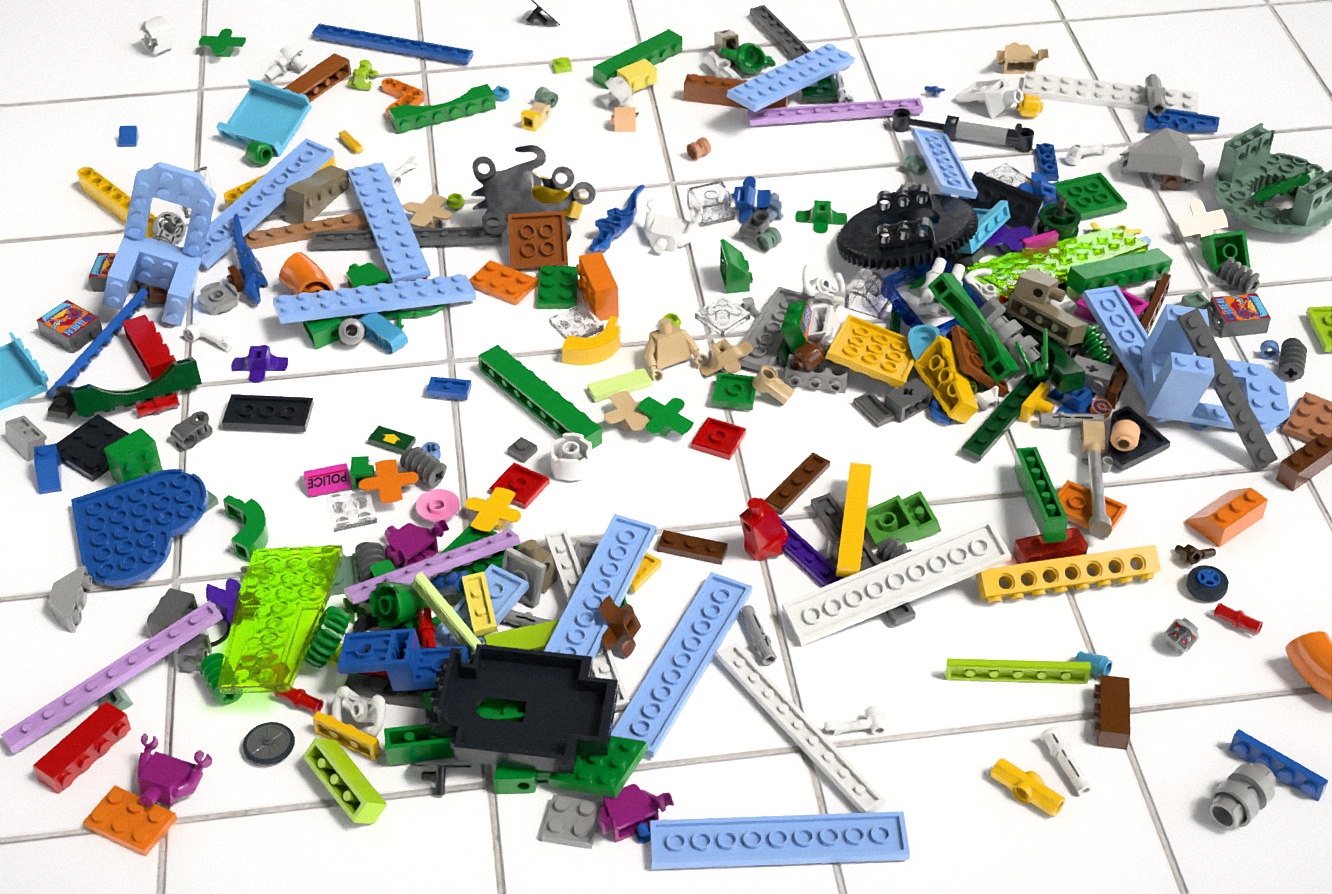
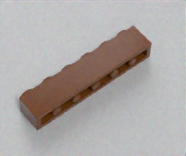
(321, 77)
(714, 91)

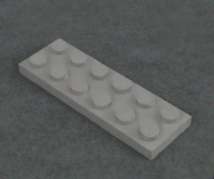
(766, 332)

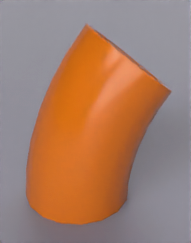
(303, 275)
(1313, 660)

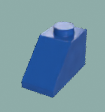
(48, 468)

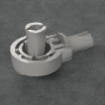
(166, 230)

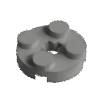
(226, 299)

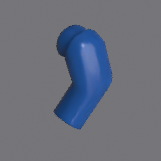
(937, 413)

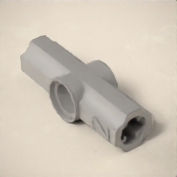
(1155, 94)

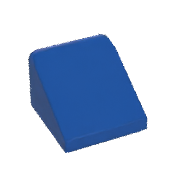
(128, 136)

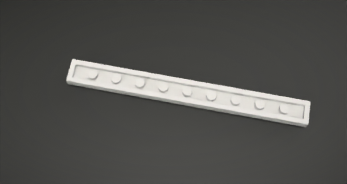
(570, 576)
(801, 729)

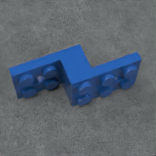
(397, 654)

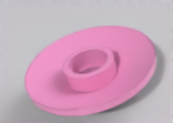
(437, 505)

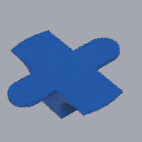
(1041, 188)
(748, 198)
(1074, 401)

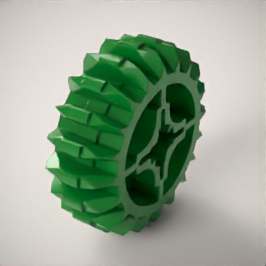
(327, 636)

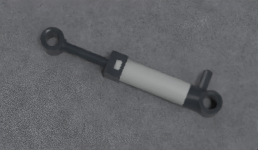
(1020, 137)

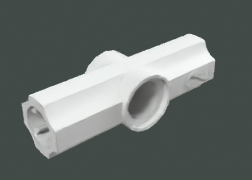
(720, 66)

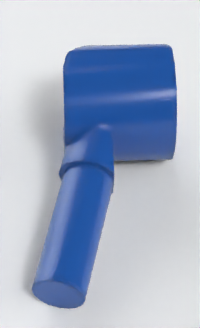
(643, 834)

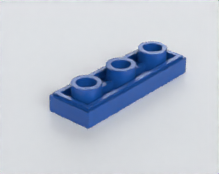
(1047, 161)

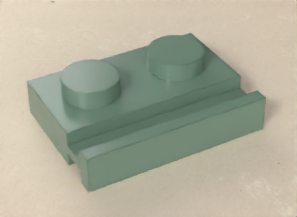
(346, 575)

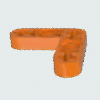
(404, 92)

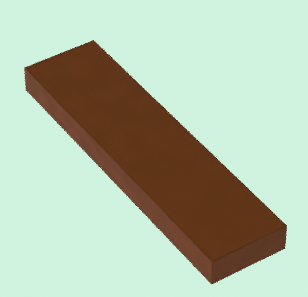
(797, 482)

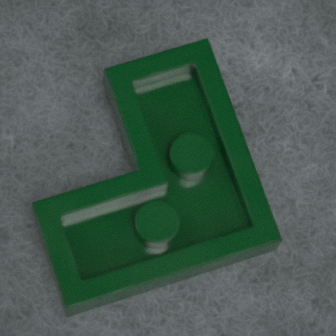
(823, 92)

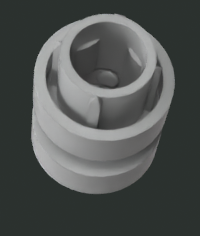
(1009, 333)
(1242, 795)

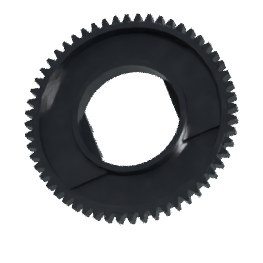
(861, 236)

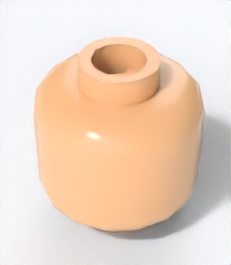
(1125, 435)

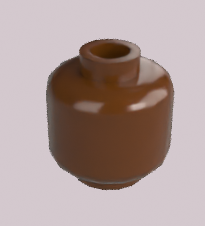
(808, 356)

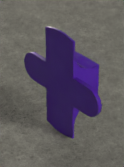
(1009, 240)
(258, 362)
(224, 599)

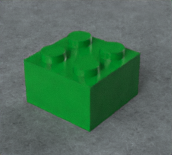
(133, 456)

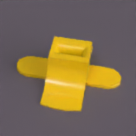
(494, 511)

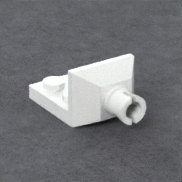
(994, 92)

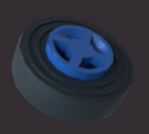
(1207, 583)

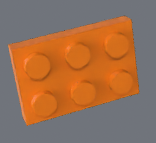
(503, 282)
(1078, 505)
(129, 822)

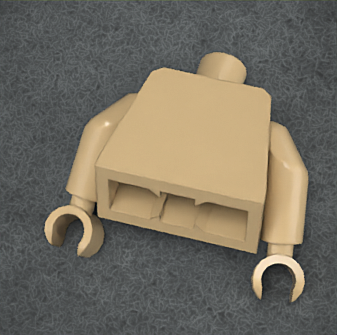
(1020, 58)
(668, 347)

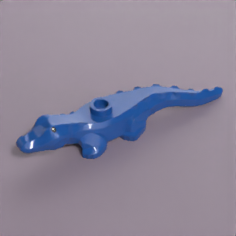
(615, 223)
(250, 265)

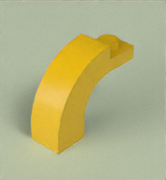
(592, 349)

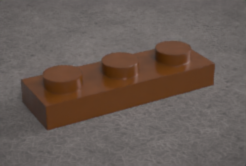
(692, 547)

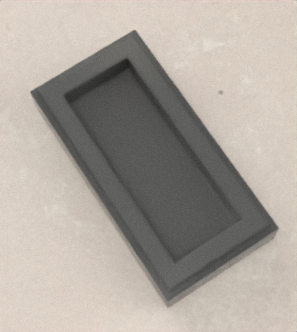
(873, 409)

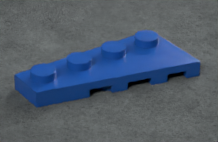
(1181, 121)

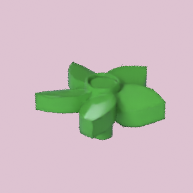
(353, 610)

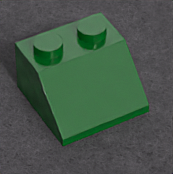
(1222, 246)
(734, 269)

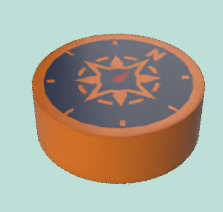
(1101, 406)

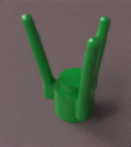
(1040, 368)

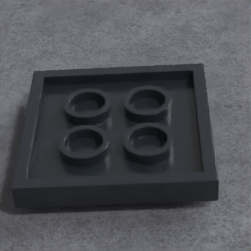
(85, 446)

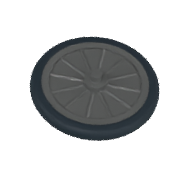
(268, 743)

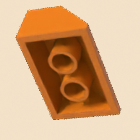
(1229, 515)

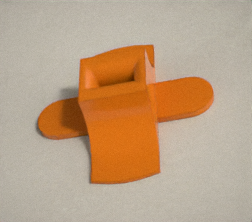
(388, 481)

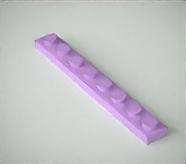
(437, 564)

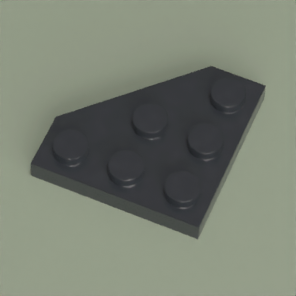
(1149, 444)

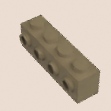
(1059, 323)

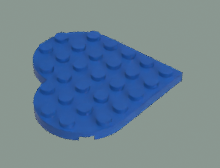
(131, 525)

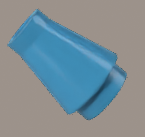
(1099, 663)

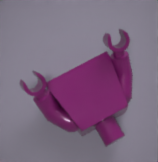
(412, 543)
(166, 777)
(629, 810)

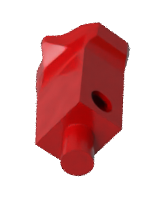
(762, 530)

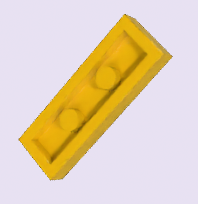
(346, 735)

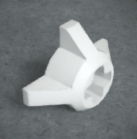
(988, 398)

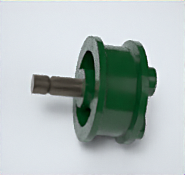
(1061, 218)

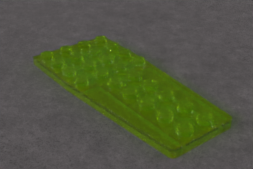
(1058, 257)
(277, 617)

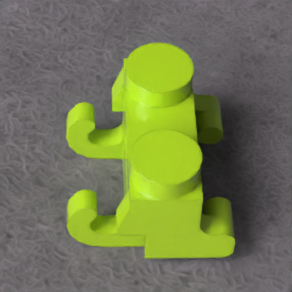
(361, 74)

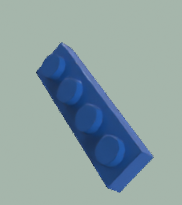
(1282, 766)

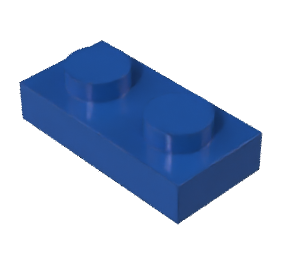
(449, 388)
(449, 583)

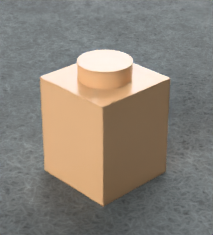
(624, 119)

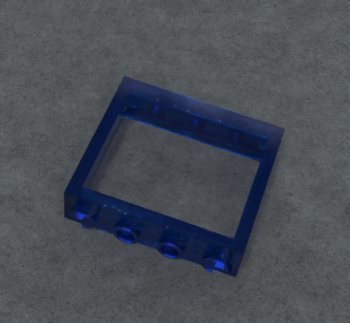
(911, 274)

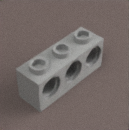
(824, 377)

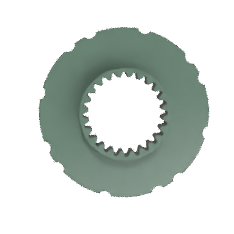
(1249, 166)

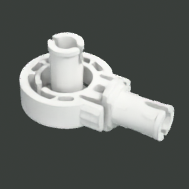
(285, 58)
(619, 90)

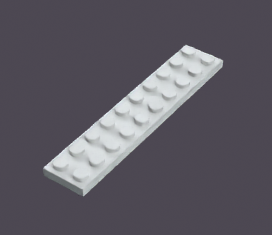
(1103, 93)
(896, 582)

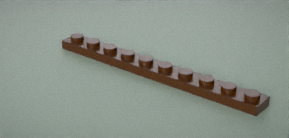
(1147, 320)

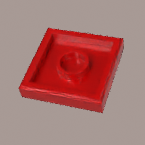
(718, 438)
(522, 481)

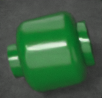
(259, 153)

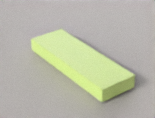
(625, 382)

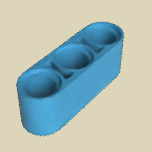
(383, 332)

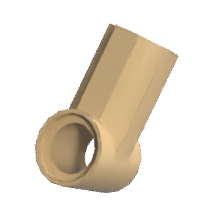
(768, 381)

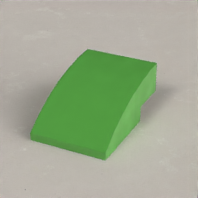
(902, 519)

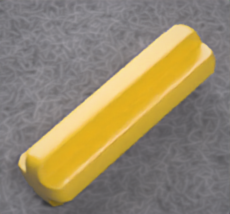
(350, 141)

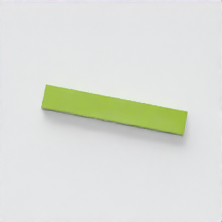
(1017, 671)

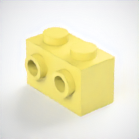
(639, 74)

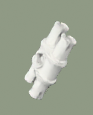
(937, 269)

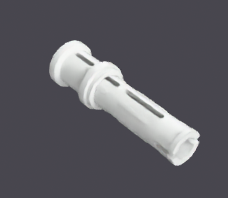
(843, 88)
(1061, 751)

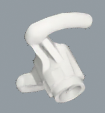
(820, 286)
(986, 291)
(362, 709)

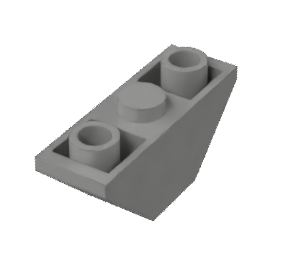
(69, 597)

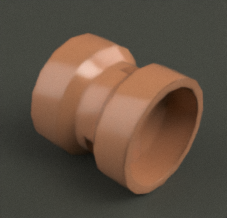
(698, 148)

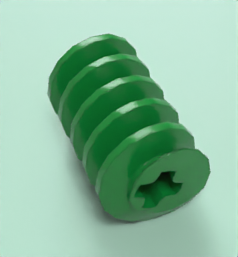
(1096, 345)
(210, 671)

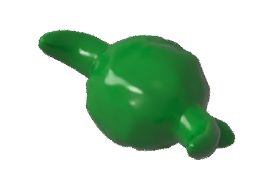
(748, 58)

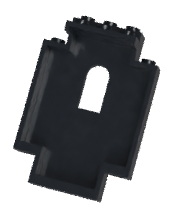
(562, 717)

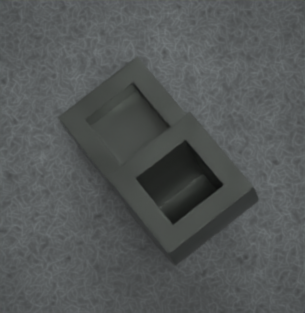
(965, 259)
(62, 405)

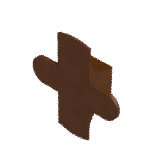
(621, 626)

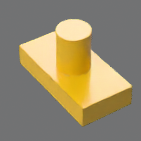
(1036, 402)

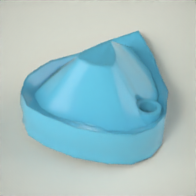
(921, 337)

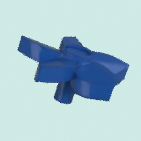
(933, 89)

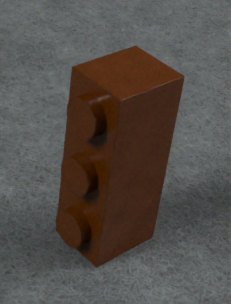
(1305, 462)
(1112, 712)

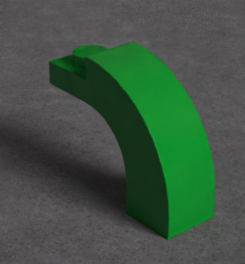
(254, 533)

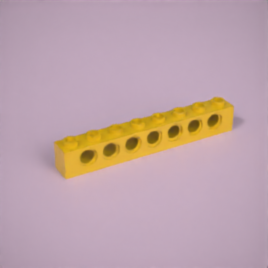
(1145, 558)

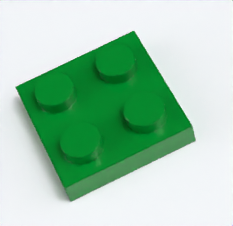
(734, 391)

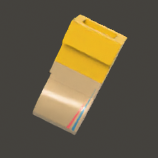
(537, 114)

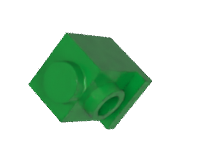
(360, 470)

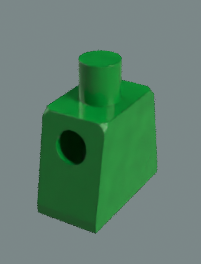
(365, 275)
(323, 331)
(517, 780)

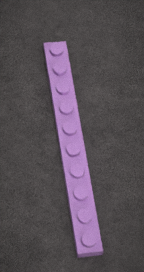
(832, 111)
(111, 677)

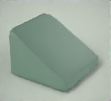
(118, 698)

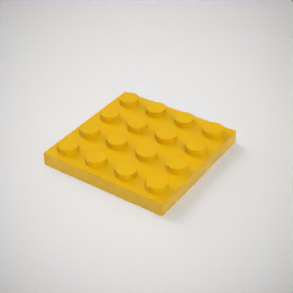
(872, 351)

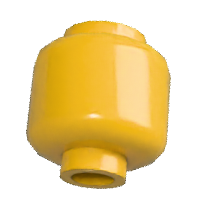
(1030, 106)

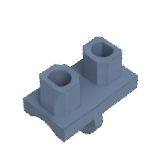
(774, 208)

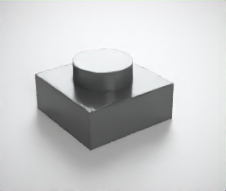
(522, 449)

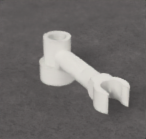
(1076, 151)
(395, 176)
(200, 330)
(874, 720)

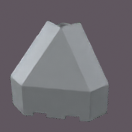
(1166, 154)

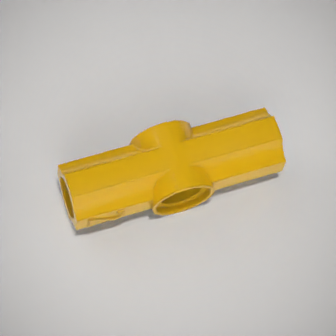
(1028, 787)

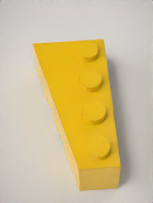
(551, 196)
(949, 384)

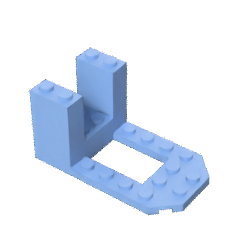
(154, 260)
(1179, 378)

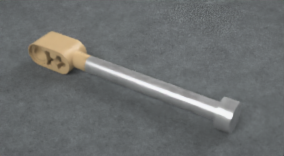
(1093, 441)

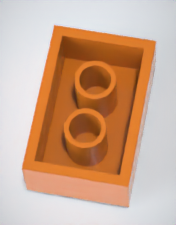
(598, 286)

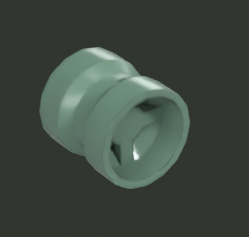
(546, 96)
(915, 164)
(767, 240)

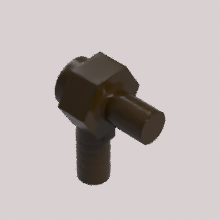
(1192, 555)

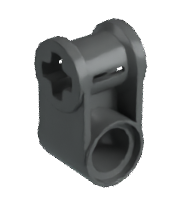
(754, 225)
(190, 431)

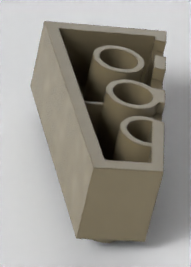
(314, 194)

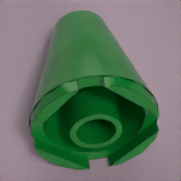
(394, 601)

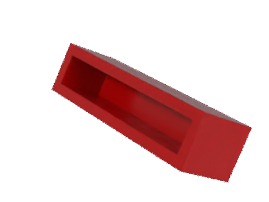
(148, 345)
(82, 747)

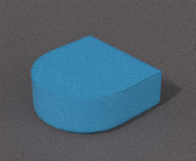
(501, 94)

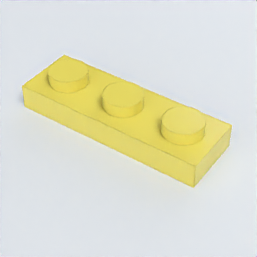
(479, 604)

